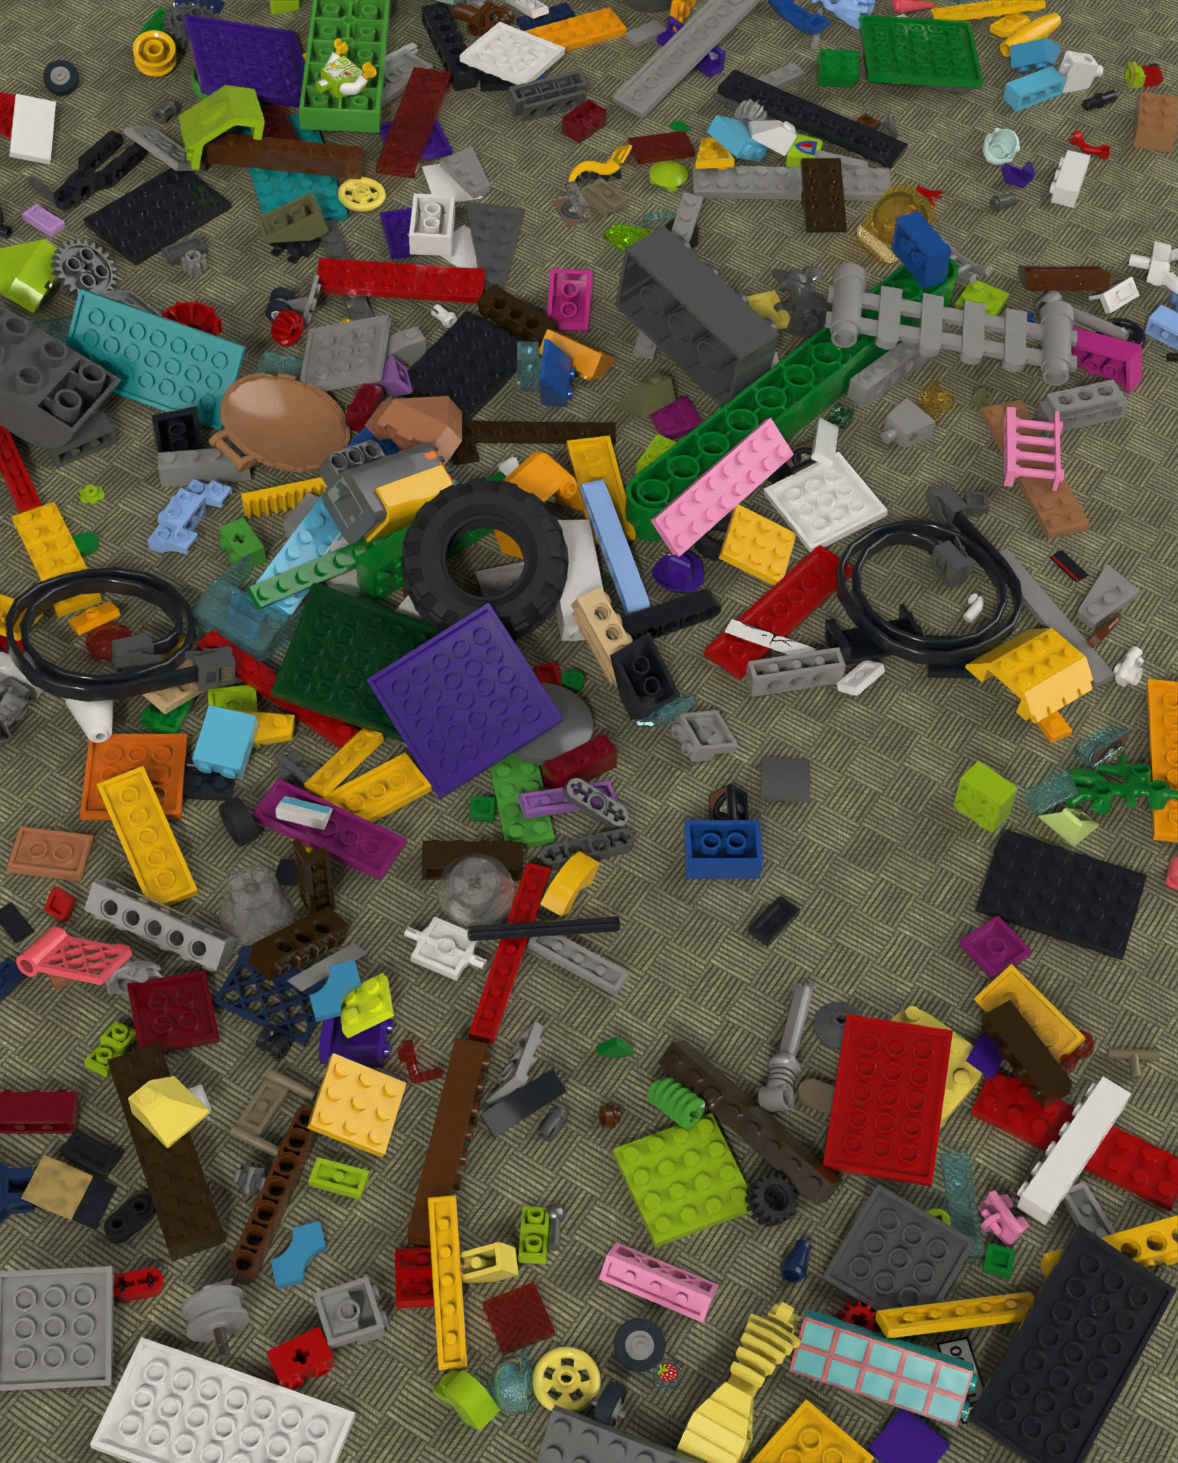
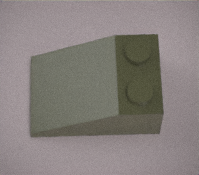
(294, 221)

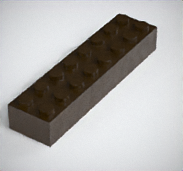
(171, 1174)

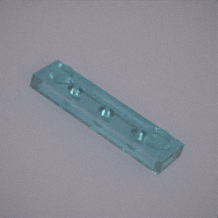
(961, 1198)

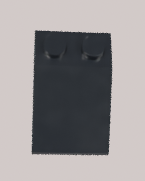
(177, 430)
(642, 678)

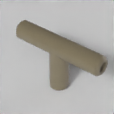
(1133, 1056)

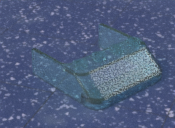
(237, 619)

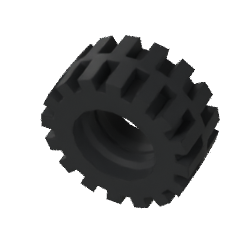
(758, 1205)

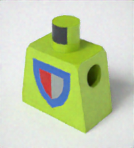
(802, 148)

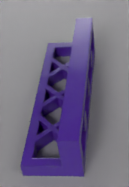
(709, 64)

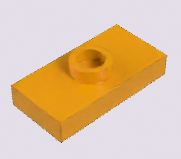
(94, 617)

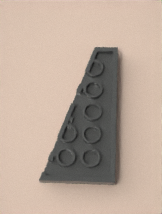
(494, 239)

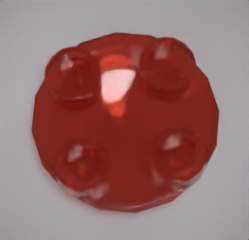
(99, 639)

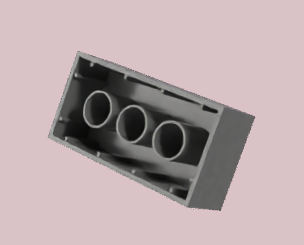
(695, 316)

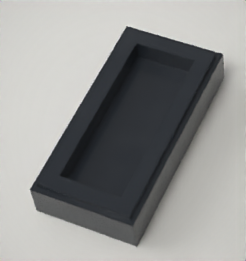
(90, 1154)

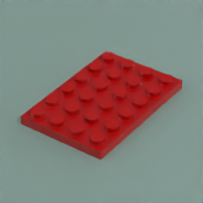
(888, 1100)

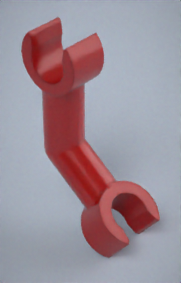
(1102, 151)

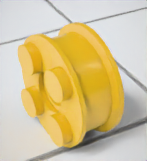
(145, 55)

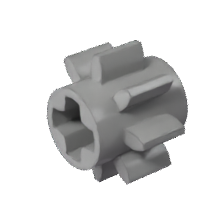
(194, 263)

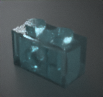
(528, 366)

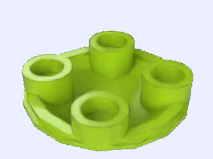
(668, 175)

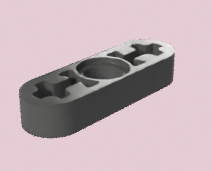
(607, 819)

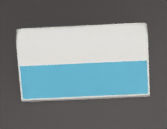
(303, 812)

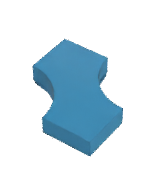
(341, 981)
(291, 1265)

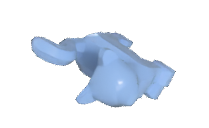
(849, 9)

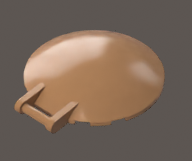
(280, 423)

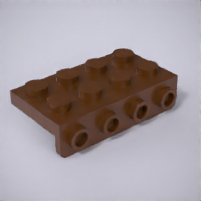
(1064, 278)

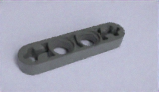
(585, 845)

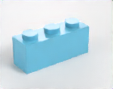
(1034, 88)

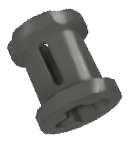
(164, 111)

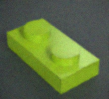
(339, 1178)

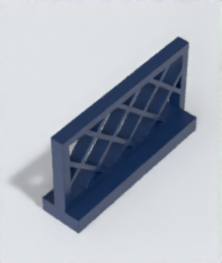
(227, 987)

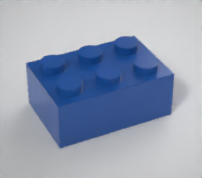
(921, 249)
(722, 849)

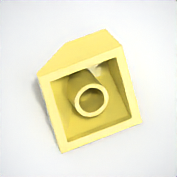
(167, 1109)

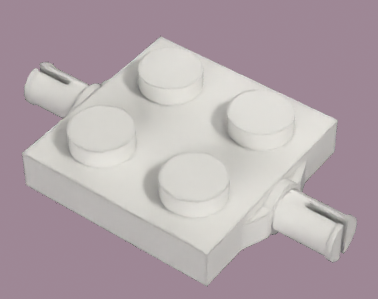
(444, 948)

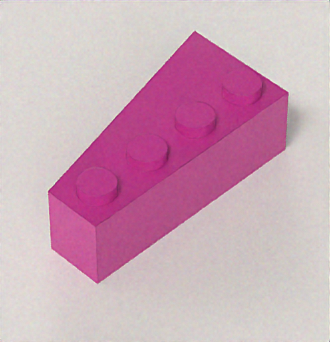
(1109, 358)

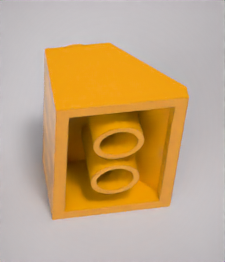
(585, 358)

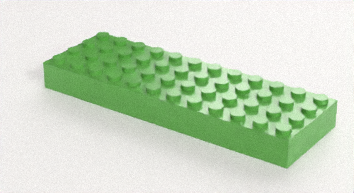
(366, 32)

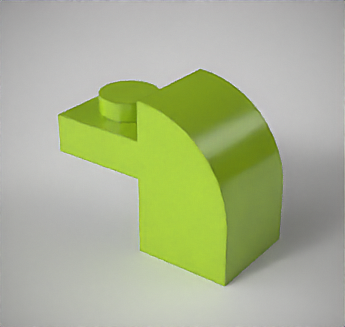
(467, 1397)

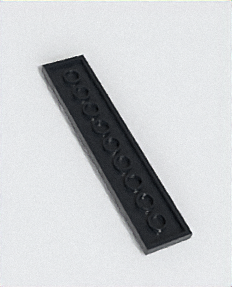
(814, 119)

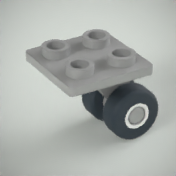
(283, 299)

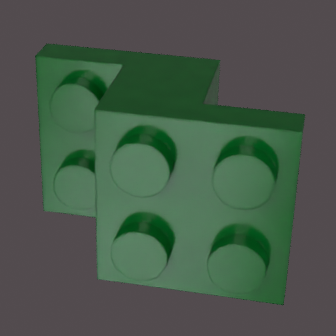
(837, 68)

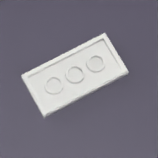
(32, 129)

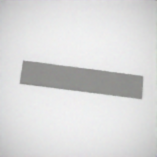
(321, 969)

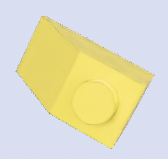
(488, 1263)

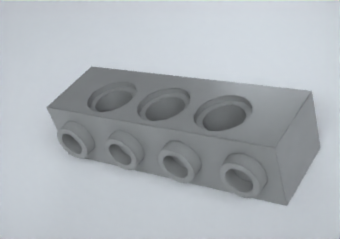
(795, 672)

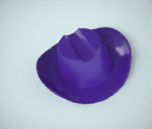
(679, 573)

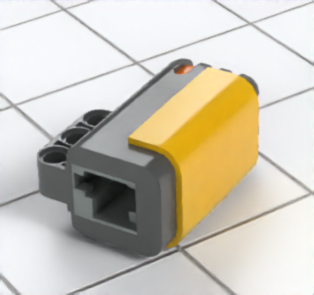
(380, 493)

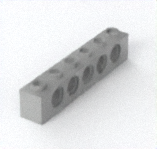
(887, 372)
(218, 943)

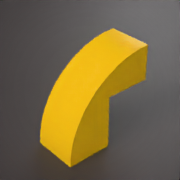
(572, 877)

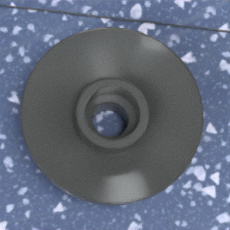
(826, 1024)

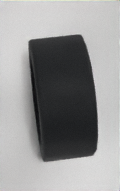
(238, 821)

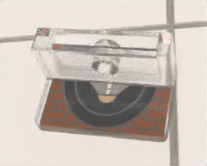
(572, 207)

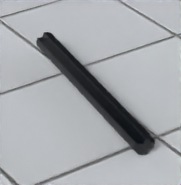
(543, 928)

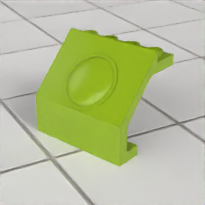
(215, 115)

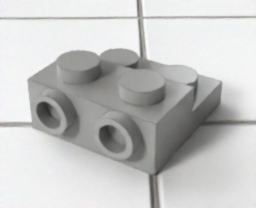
(703, 735)
(351, 1313)

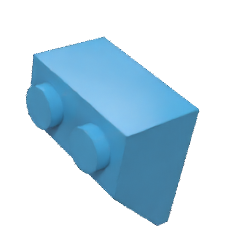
(1033, 55)

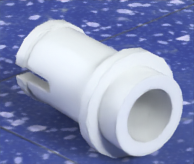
(447, 318)

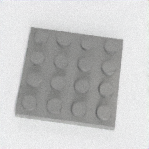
(346, 353)
(56, 1328)

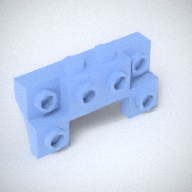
(184, 514)

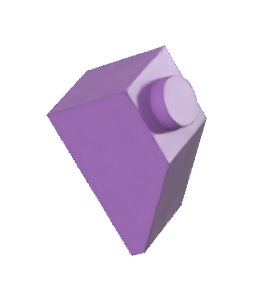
(395, 378)

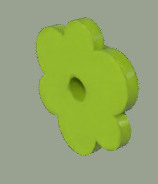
(91, 494)

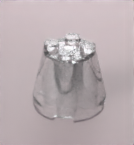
(254, 906)
(477, 906)

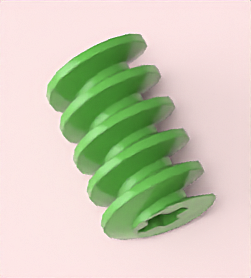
(676, 1102)

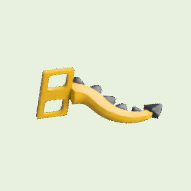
(603, 169)

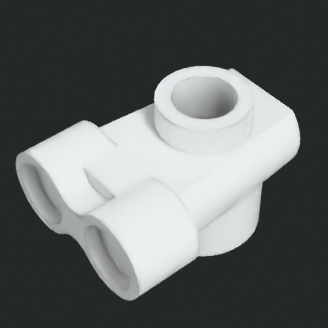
(1130, 669)

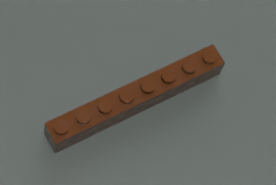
(285, 155)
(450, 1133)

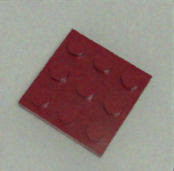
(173, 1012)

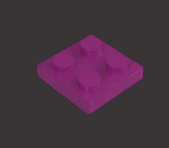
(676, 419)
(995, 947)

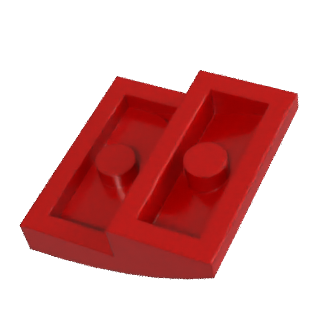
(414, 1278)

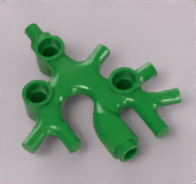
(1137, 784)

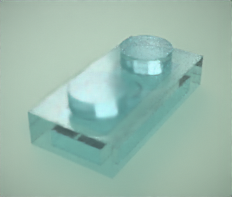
(277, 363)
(1051, 792)

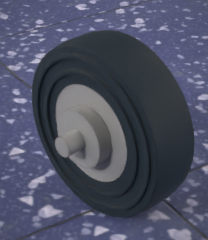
(61, 77)
(639, 1345)
(610, 1404)

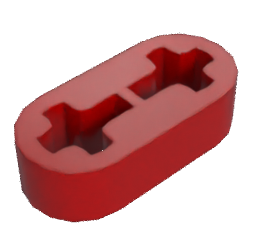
(137, 1286)

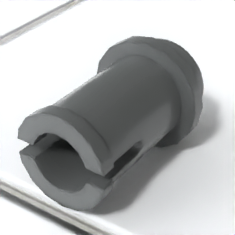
(1000, 202)
(556, 1117)

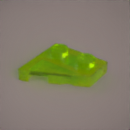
(624, 235)

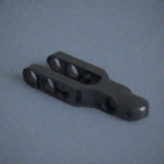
(79, 187)

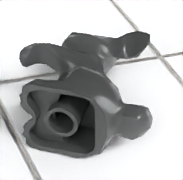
(807, 305)

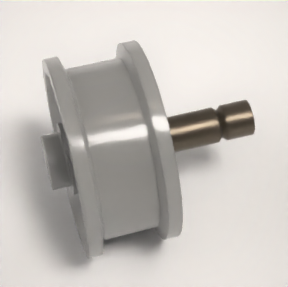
(215, 1316)

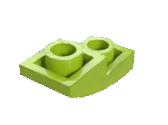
(113, 1043)
(533, 1235)

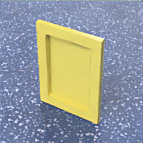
(763, 305)

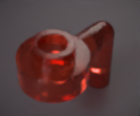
(407, 1054)
(1070, 1061)

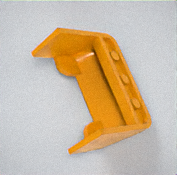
(544, 478)

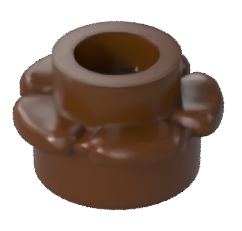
(609, 1116)

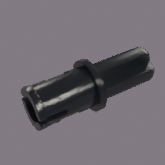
(1099, 100)

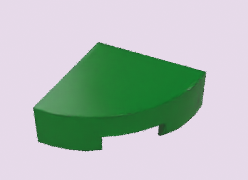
(614, 1048)

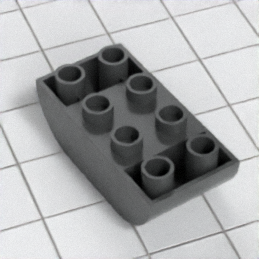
(45, 384)

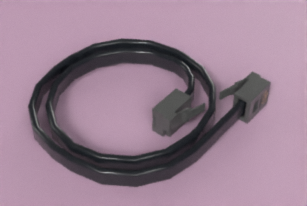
(950, 564)
(130, 655)

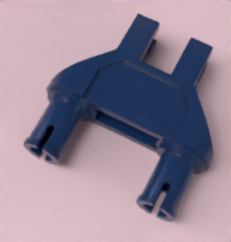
(12, 1202)

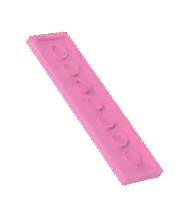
(722, 487)

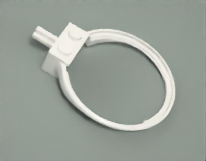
(1158, 265)

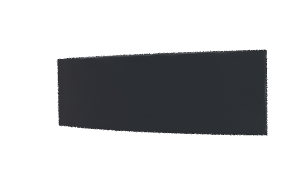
(523, 1103)

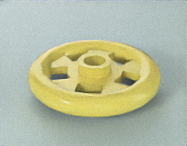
(362, 194)
(588, 1388)

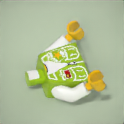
(342, 76)

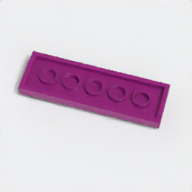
(346, 835)

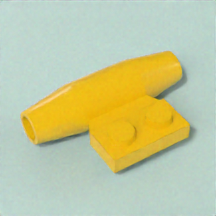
(1021, 29)

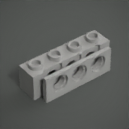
(1086, 409)

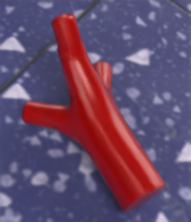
(929, 194)

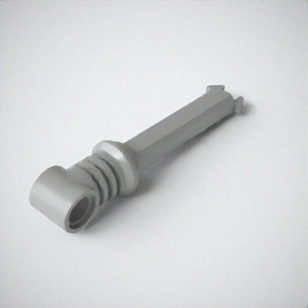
(784, 1065)

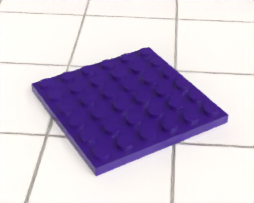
(246, 58)
(465, 700)

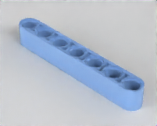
(614, 547)

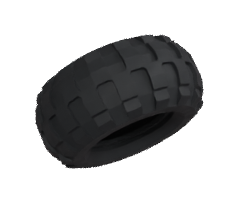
(496, 507)

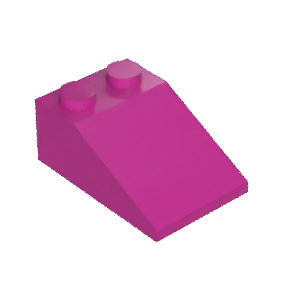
(570, 298)

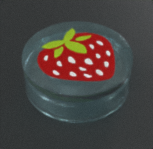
(667, 1374)

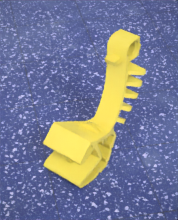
(724, 1423)

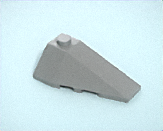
(406, 345)

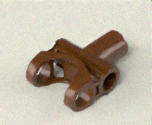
(480, 17)

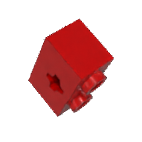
(310, 1348)

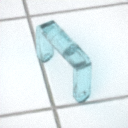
(657, 216)

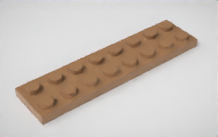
(1055, 510)

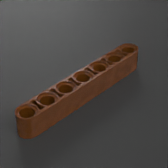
(274, 1205)

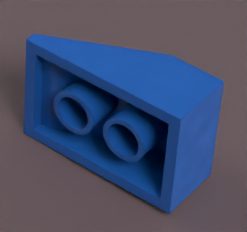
(555, 376)

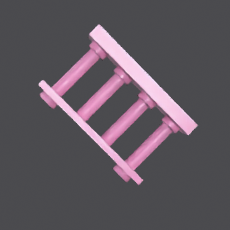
(1012, 454)

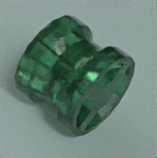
(841, 416)

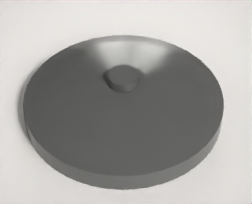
(567, 735)

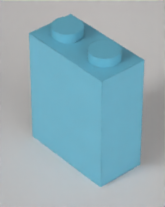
(736, 138)
(225, 742)

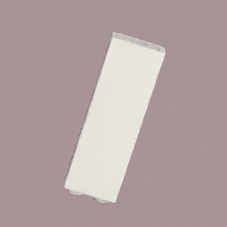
(582, 574)

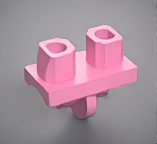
(1000, 1219)

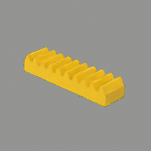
(280, 497)

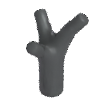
(890, 126)

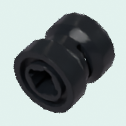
(274, 1042)

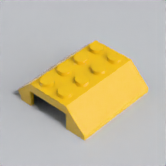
(1039, 670)

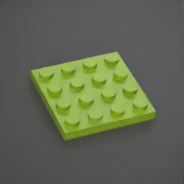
(683, 1180)

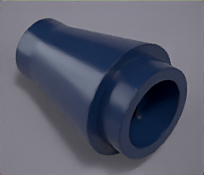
(795, 1264)

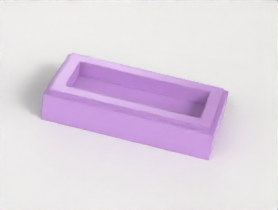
(43, 220)

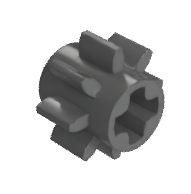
(251, 1177)

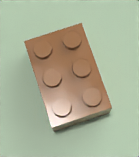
(1155, 122)

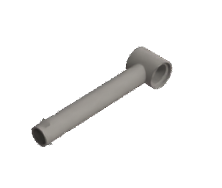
(1085, 318)

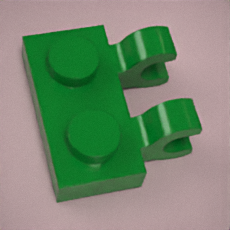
(166, 723)

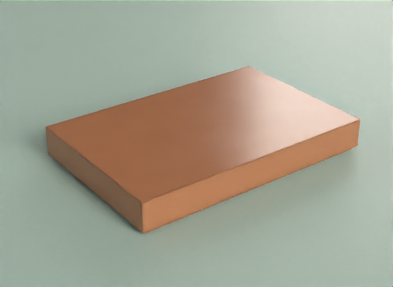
(50, 853)

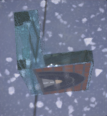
(1102, 746)

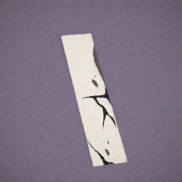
(766, 638)

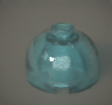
(512, 1385)

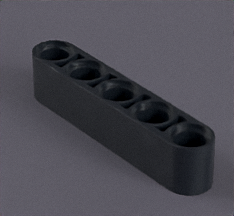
(672, 615)

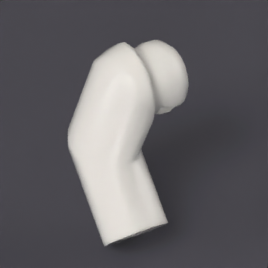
(976, 607)

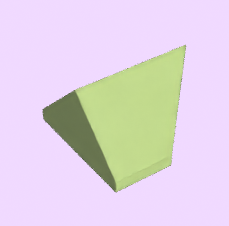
(1070, 824)

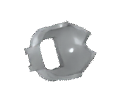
(135, 972)

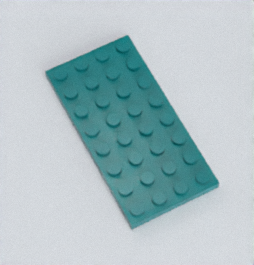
(280, 187)
(155, 356)

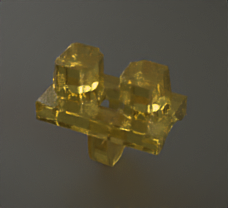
(933, 401)

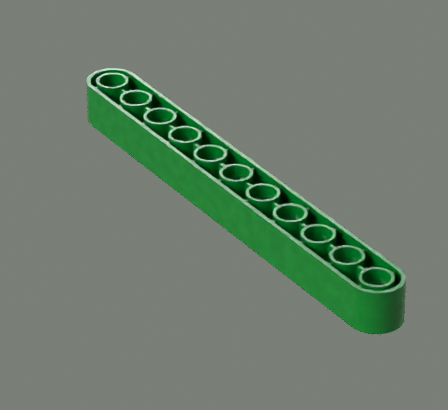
(788, 394)

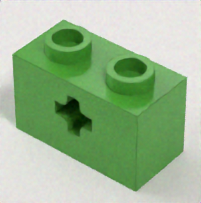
(240, 541)

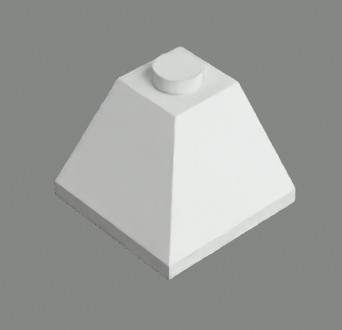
(773, 134)

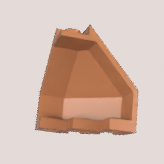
(419, 421)

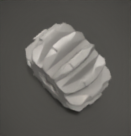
(750, 111)

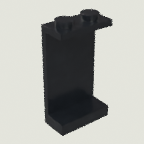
(857, 647)

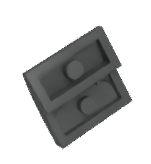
(785, 779)

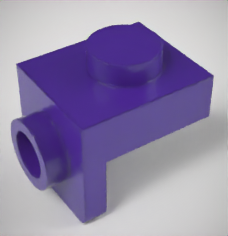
(1017, 176)

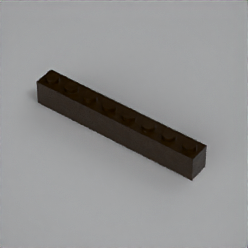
(750, 1122)

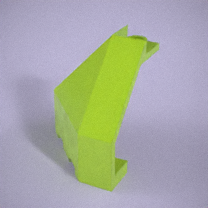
(27, 272)

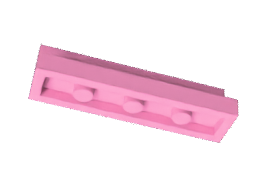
(658, 1282)

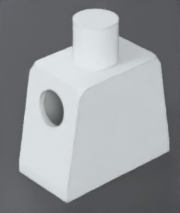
(1079, 71)

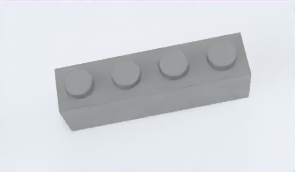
(204, 465)

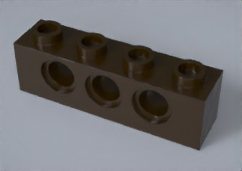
(514, 315)
(298, 943)

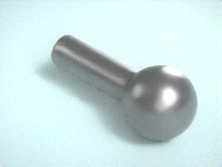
(556, 1216)

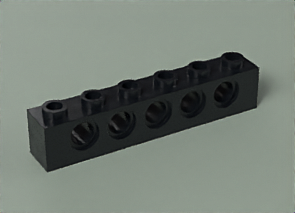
(448, 45)

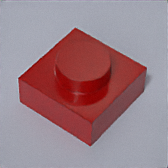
(60, 904)

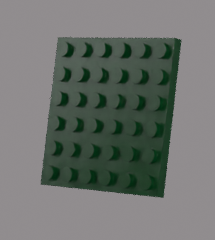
(338, 649)

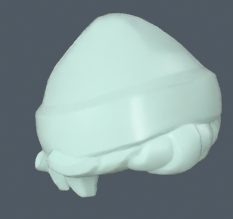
(1000, 146)

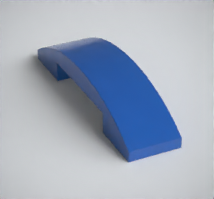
(799, 17)

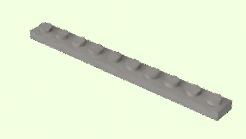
(682, 227)

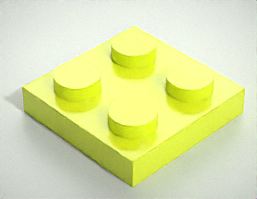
(367, 1006)

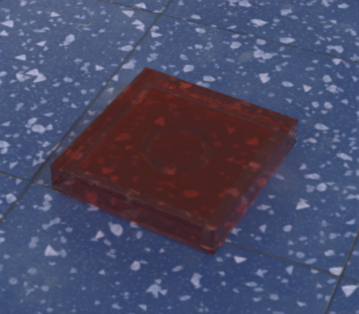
(518, 1318)

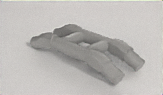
(967, 265)

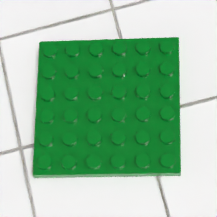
(919, 51)

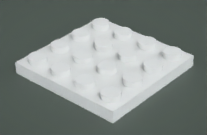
(512, 54)
(825, 503)

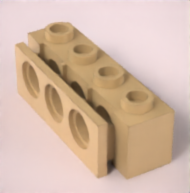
(595, 630)

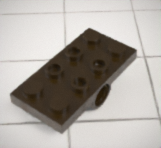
(823, 195)

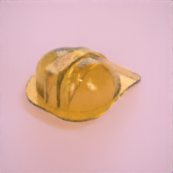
(878, 227)

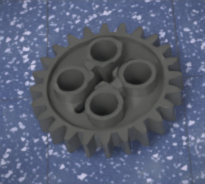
(174, 17)
(82, 268)

